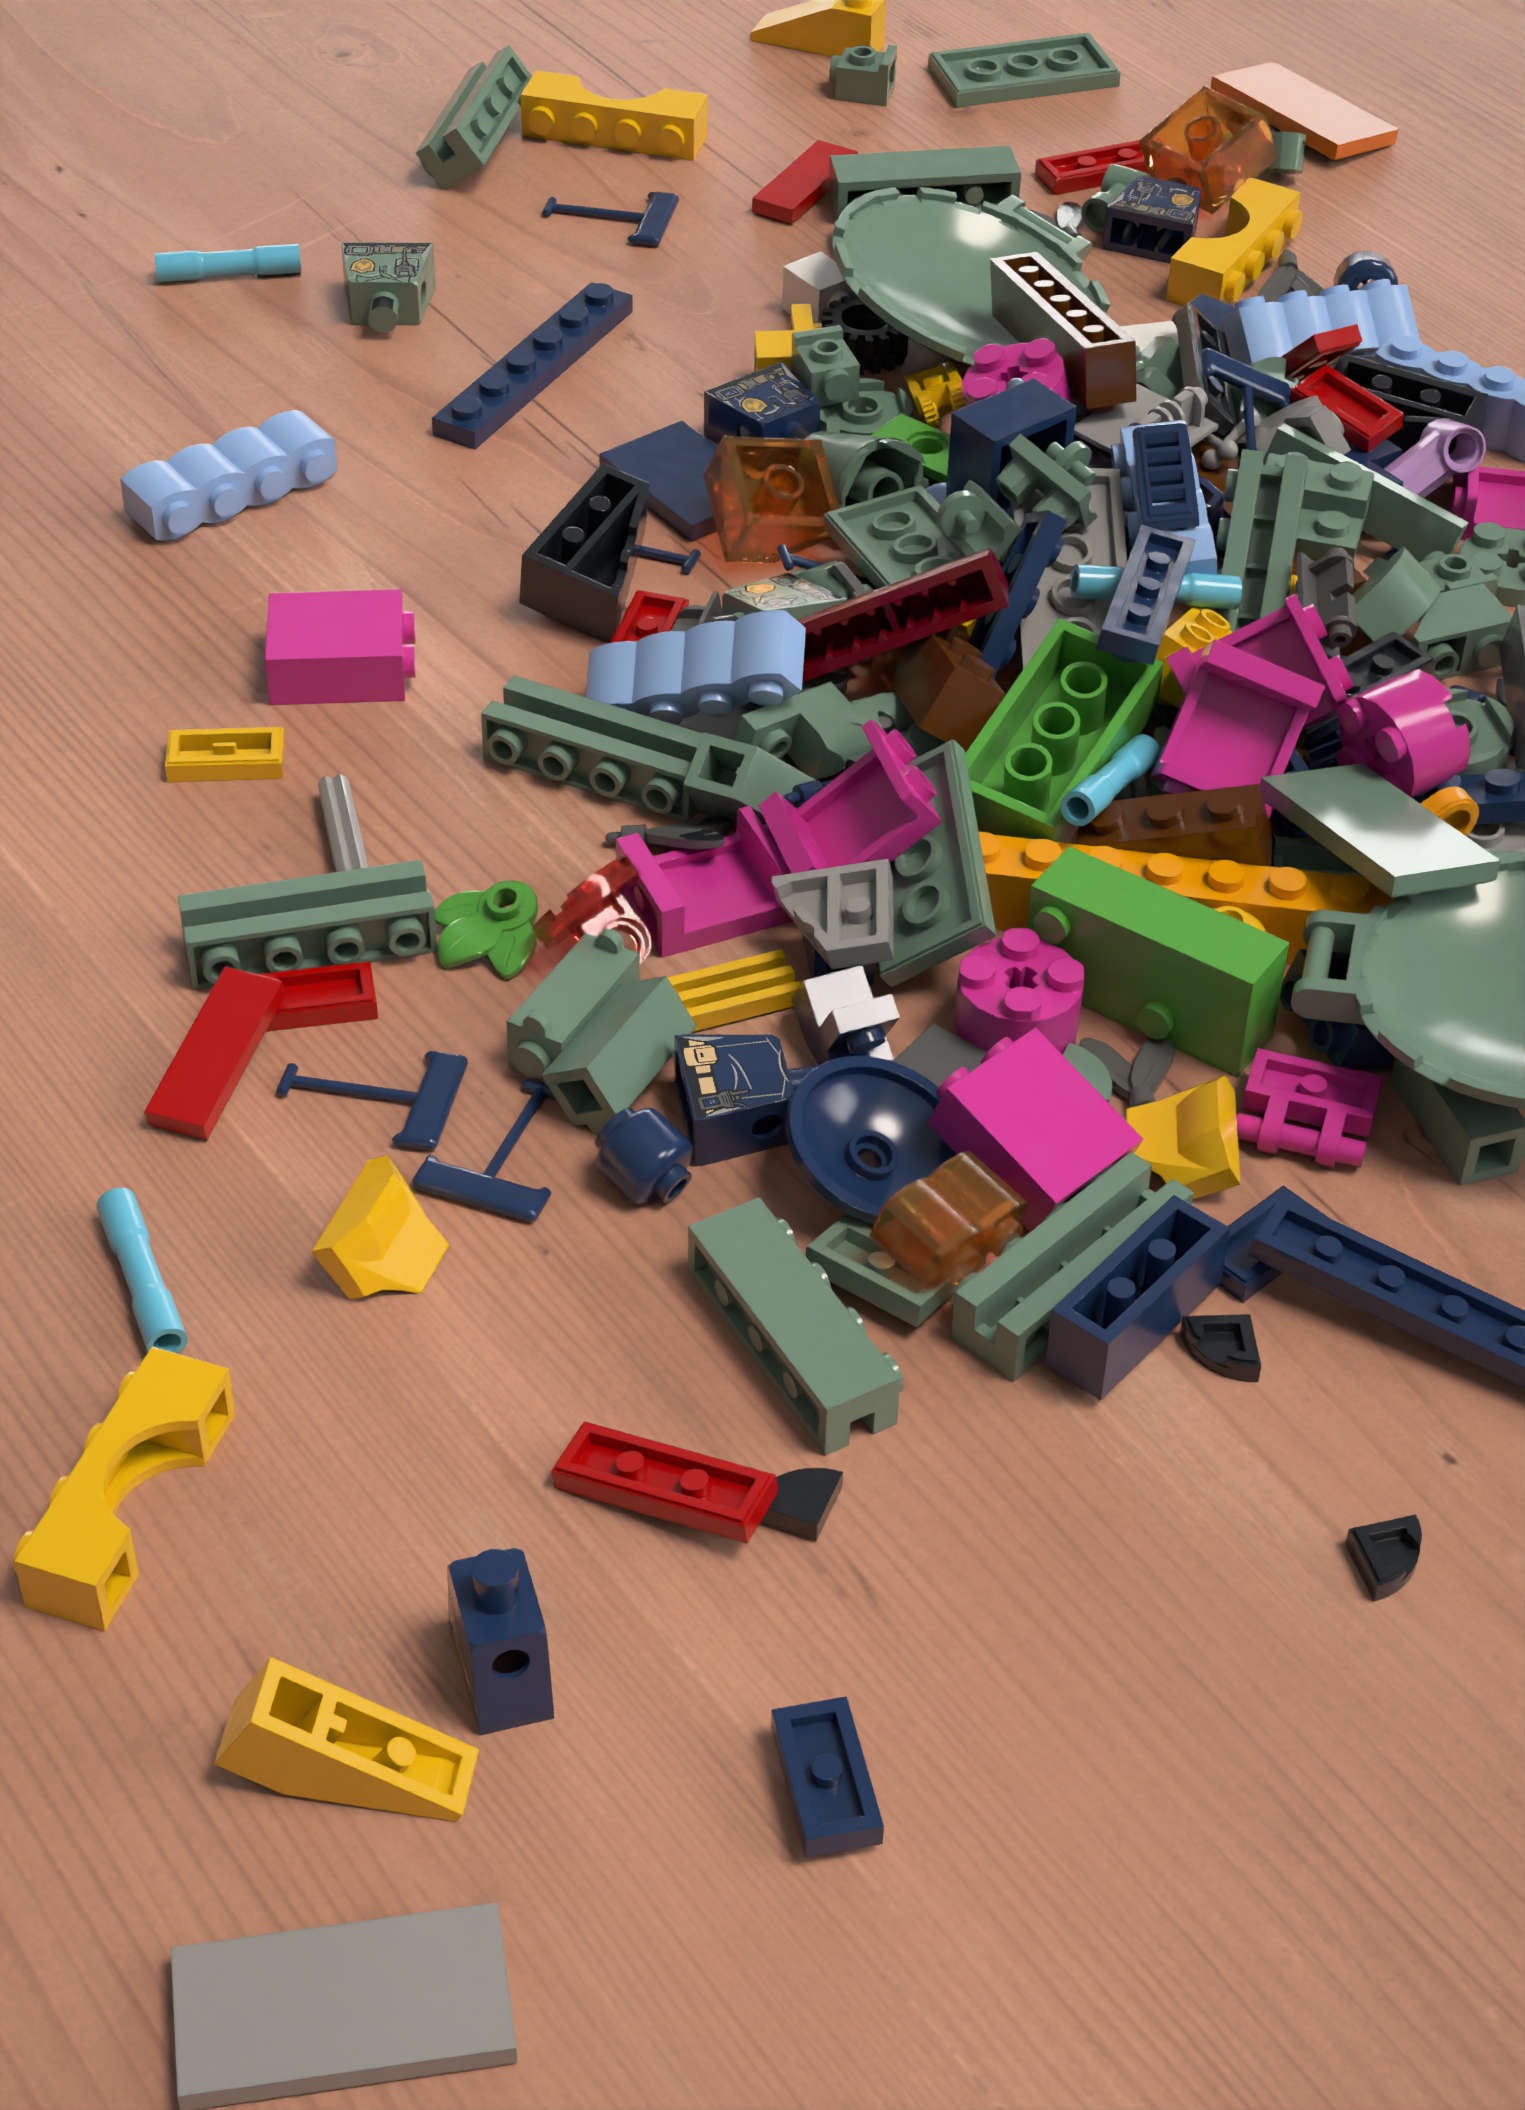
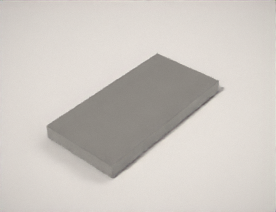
(340, 2006)

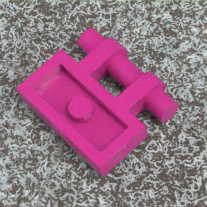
(1311, 1094)

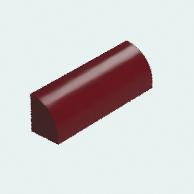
(903, 612)

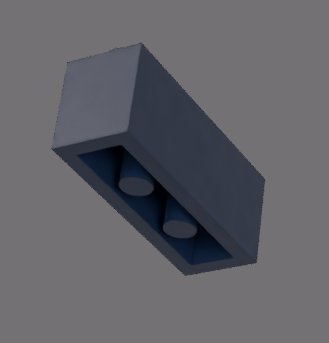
(1136, 1297)

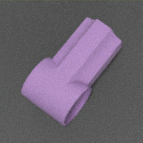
(1428, 461)

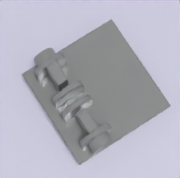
(1150, 408)

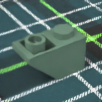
(1463, 631)
(736, 775)

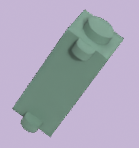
(568, 1000)
(618, 1052)
(1469, 1134)

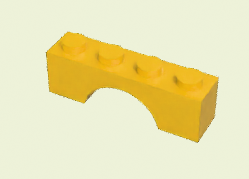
(660, 124)
(1257, 228)
(80, 1553)

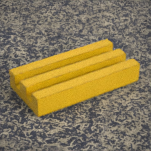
(225, 754)
(737, 989)

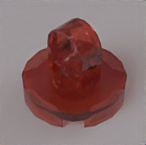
(597, 906)

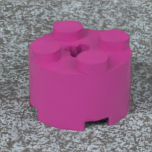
(998, 365)
(1404, 733)
(1018, 986)

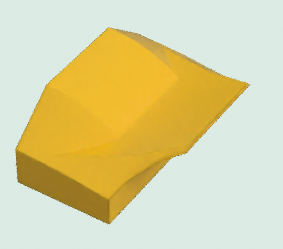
(1192, 1137)
(380, 1236)

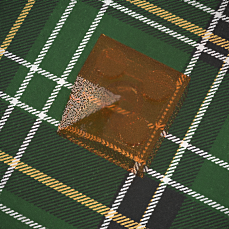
(1210, 146)
(769, 496)

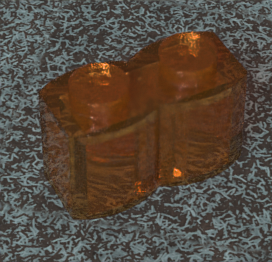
(949, 1221)

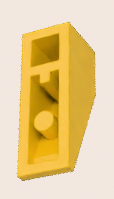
(825, 26)
(342, 1748)

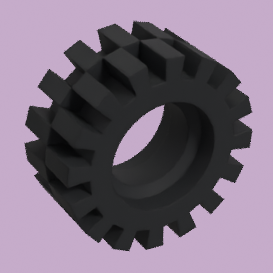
(866, 335)

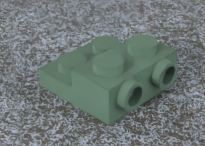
(1332, 506)

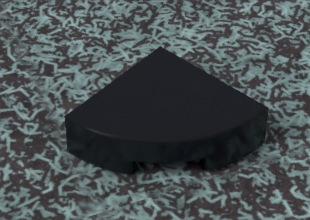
(1223, 1345)
(804, 1501)
(1386, 1553)

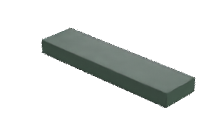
(1393, 511)

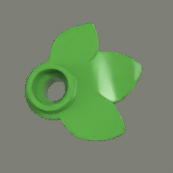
(481, 927)

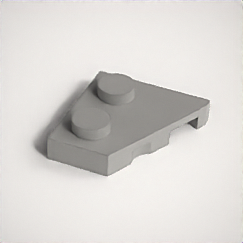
(842, 911)

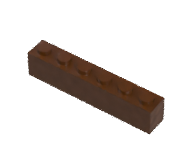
(1040, 302)

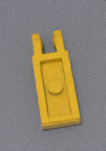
(936, 391)

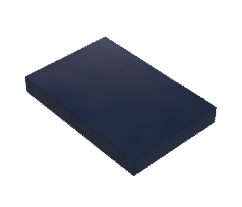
(674, 466)

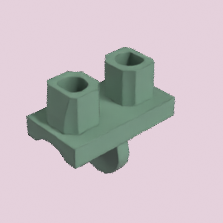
(1057, 474)
(977, 522)

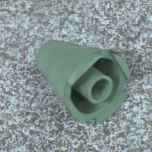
(869, 465)

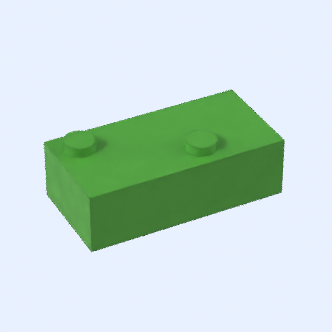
(1054, 731)
(1162, 959)

